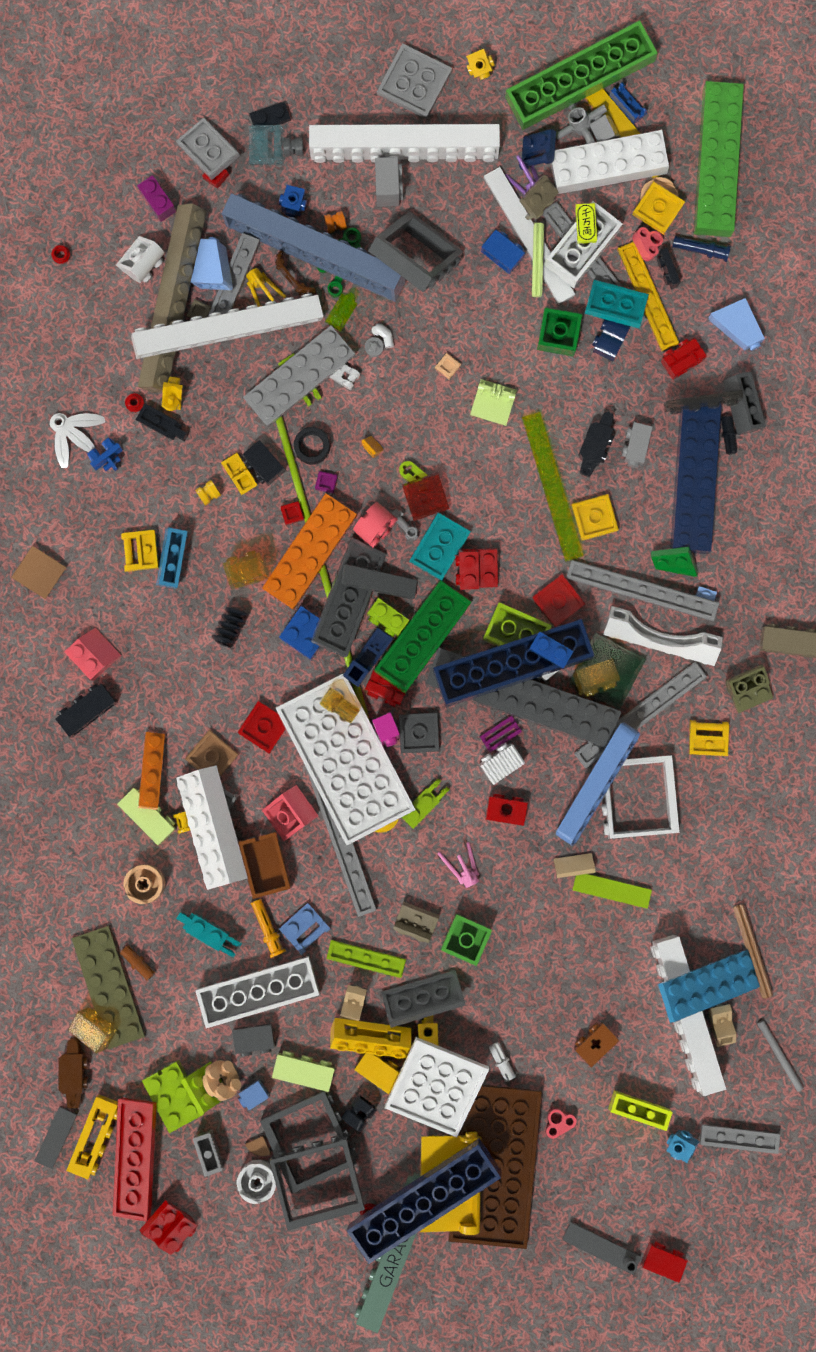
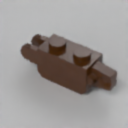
(72, 1073)

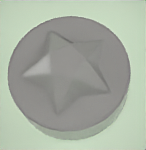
(374, 347)

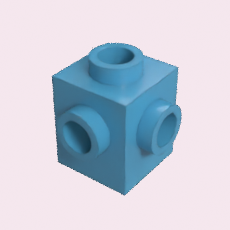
(682, 1145)

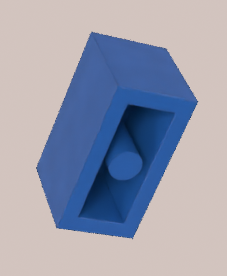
(503, 251)

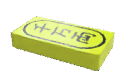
(586, 223)

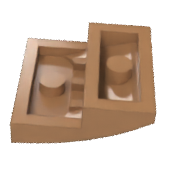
(38, 572)

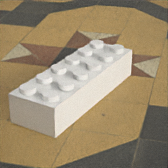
(610, 162)
(211, 827)
(257, 992)

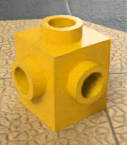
(476, 58)

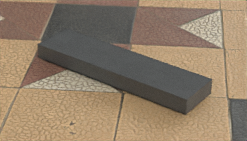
(378, 582)

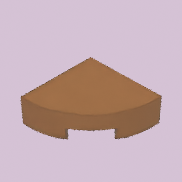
(258, 1146)

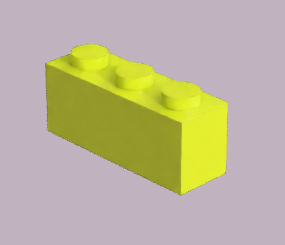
(640, 1110)

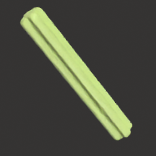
(537, 269)

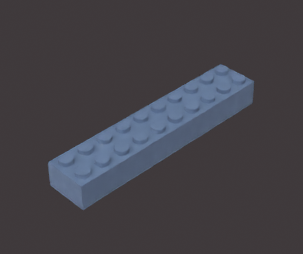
(312, 246)

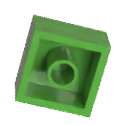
(466, 939)

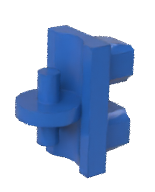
(98, 460)

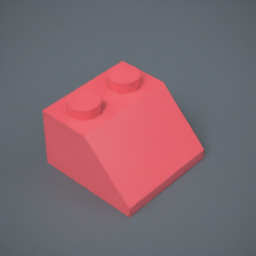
(92, 654)
(290, 812)

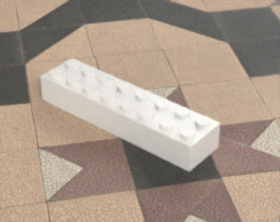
(693, 1029)

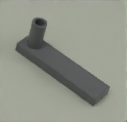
(601, 1248)

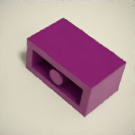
(156, 198)

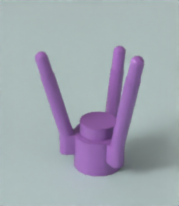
(532, 182)

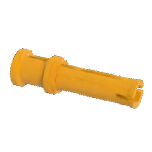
(270, 937)

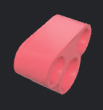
(645, 246)
(561, 1126)

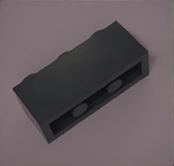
(85, 710)

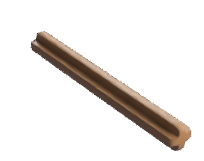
(751, 946)

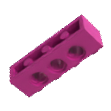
(386, 730)

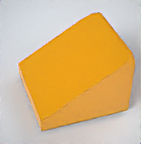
(372, 446)

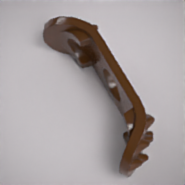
(300, 288)

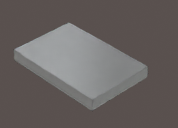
(207, 148)

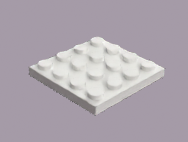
(436, 1087)

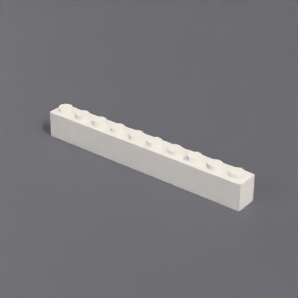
(227, 326)

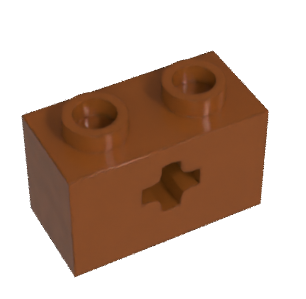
(606, 1043)

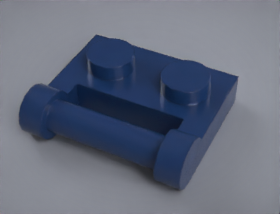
(536, 144)

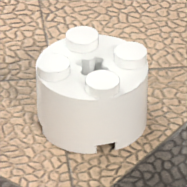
(245, 1183)

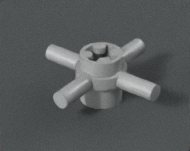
(580, 122)

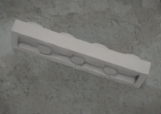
(739, 1139)

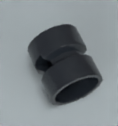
(354, 1118)

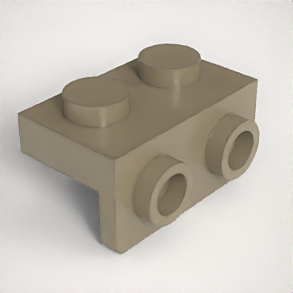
(538, 197)
(416, 922)

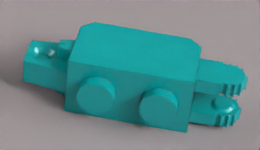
(207, 932)

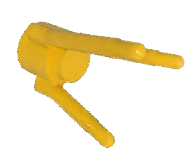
(256, 280)

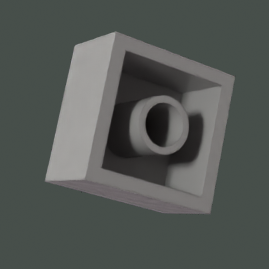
(388, 181)

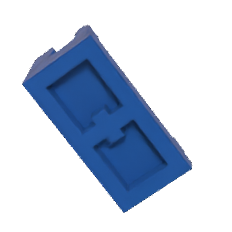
(627, 104)

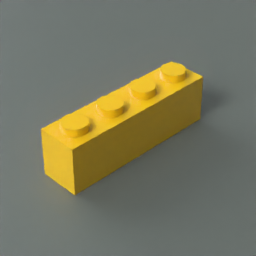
(378, 1071)

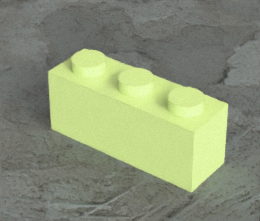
(149, 820)
(303, 1071)

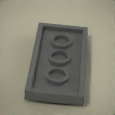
(423, 998)

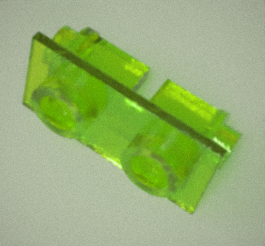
(341, 311)

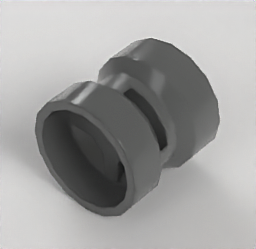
(293, 146)

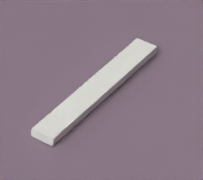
(524, 229)

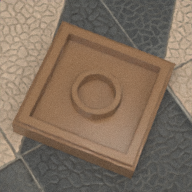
(212, 752)

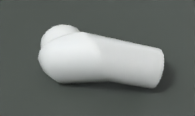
(383, 331)

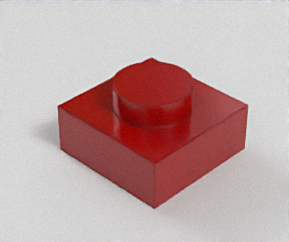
(218, 180)
(292, 513)

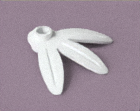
(67, 429)

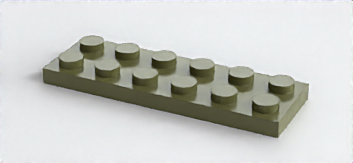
(108, 984)

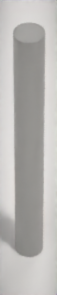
(780, 1055)

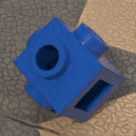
(293, 201)

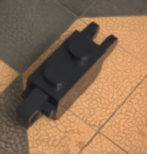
(595, 443)

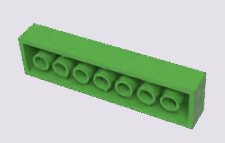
(581, 75)
(718, 159)

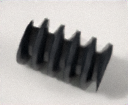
(229, 626)

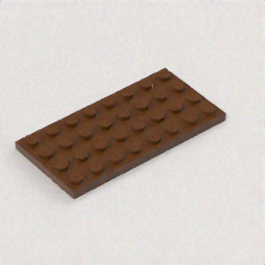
(509, 1130)

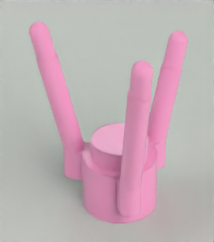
(468, 876)

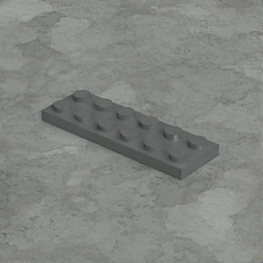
(346, 603)

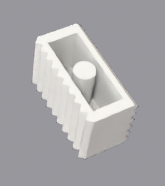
(501, 763)

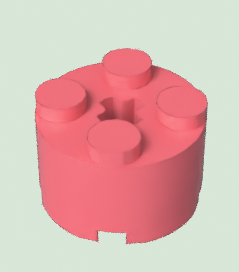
(375, 524)

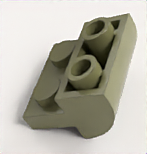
(749, 688)

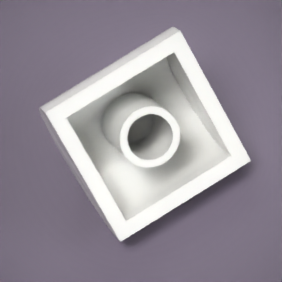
(140, 259)

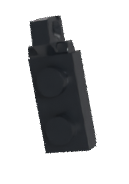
(160, 423)

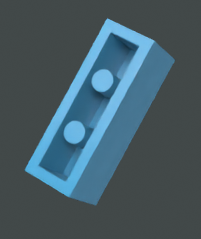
(171, 558)

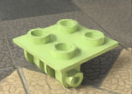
(493, 402)

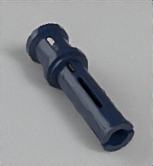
(710, 249)

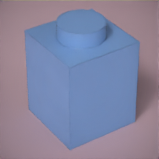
(253, 1095)

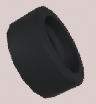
(312, 431)

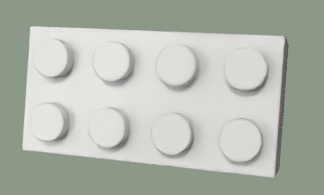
(573, 260)

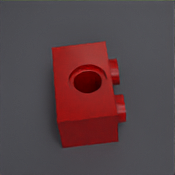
(494, 811)

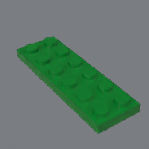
(422, 636)

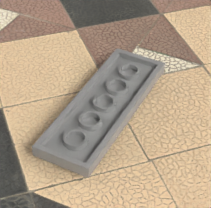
(299, 376)

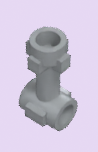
(411, 532)

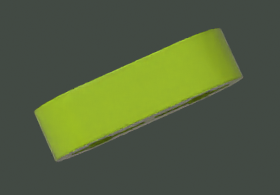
(416, 470)

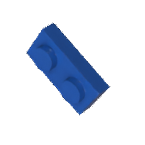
(551, 650)

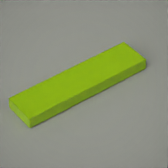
(612, 890)
(366, 959)

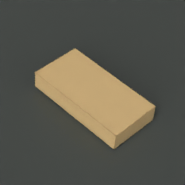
(574, 865)

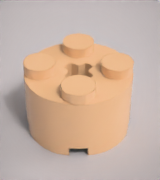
(134, 888)

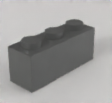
(748, 413)

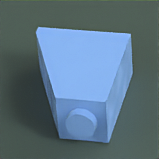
(212, 266)
(738, 324)

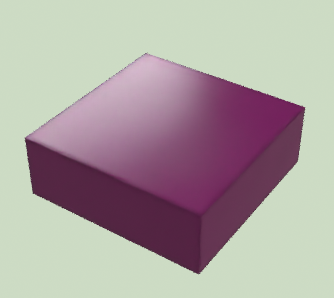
(326, 482)

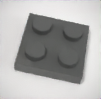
(419, 733)

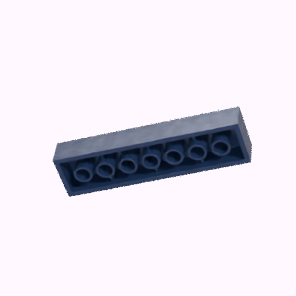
(695, 480)
(508, 665)
(424, 1201)

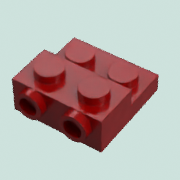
(477, 568)
(169, 1227)

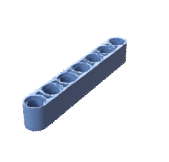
(597, 783)

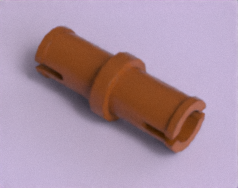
(137, 962)

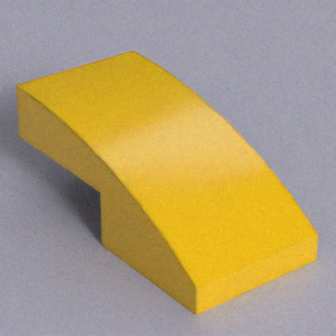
(239, 473)

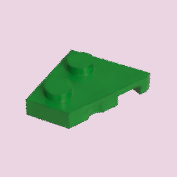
(675, 561)

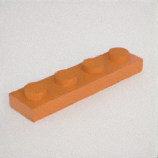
(151, 771)

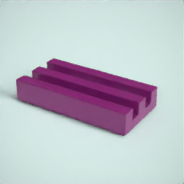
(514, 725)

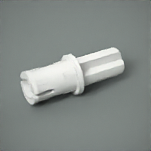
(502, 1062)

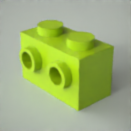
(388, 618)

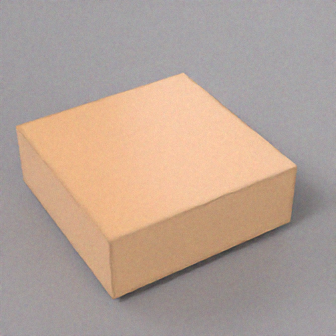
(448, 366)

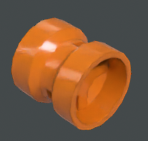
(339, 221)

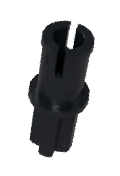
(729, 435)

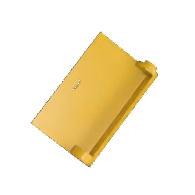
(434, 1151)

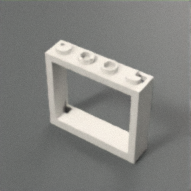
(670, 801)

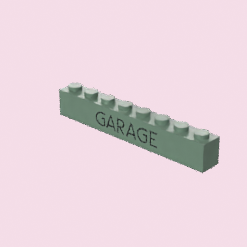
(383, 1282)

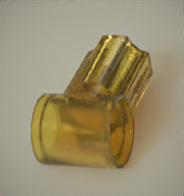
(335, 703)

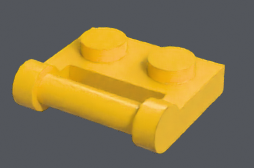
(146, 550)
(708, 744)

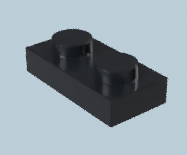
(271, 115)
(670, 277)

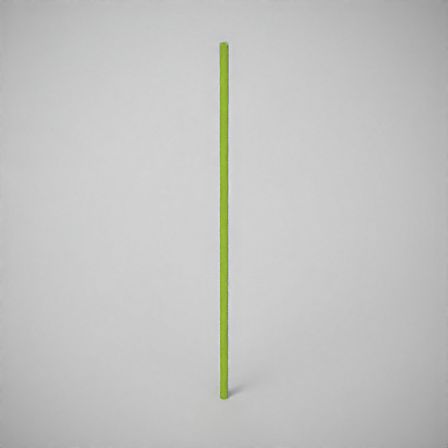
(306, 514)

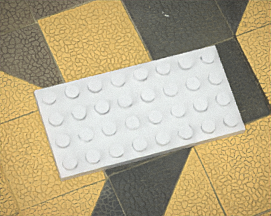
(345, 762)

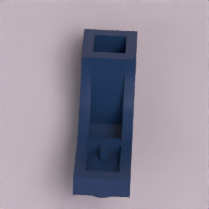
(368, 657)

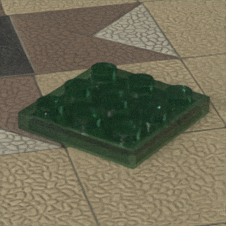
(627, 665)

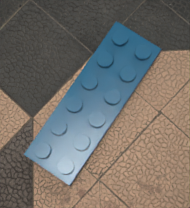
(708, 986)

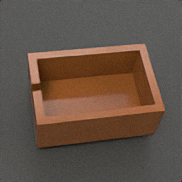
(264, 865)

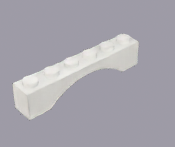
(697, 647)

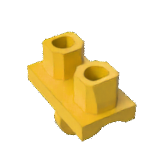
(172, 394)

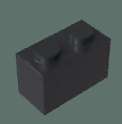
(263, 463)

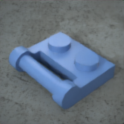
(300, 923)

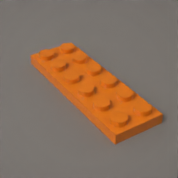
(309, 551)

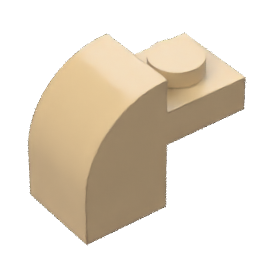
(353, 1004)
(722, 1025)

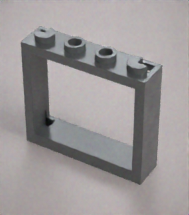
(405, 265)
(276, 1146)
(327, 1213)

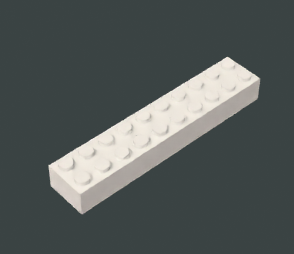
(404, 142)

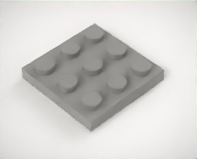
(414, 81)

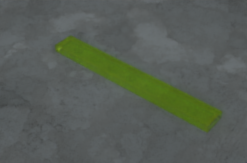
(552, 486)

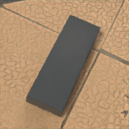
(56, 1137)

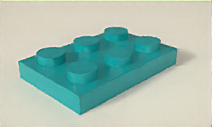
(616, 304)
(439, 546)

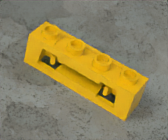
(370, 1038)
(82, 1168)

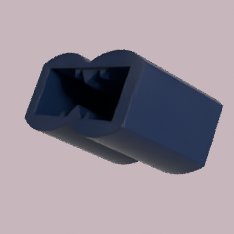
(610, 340)

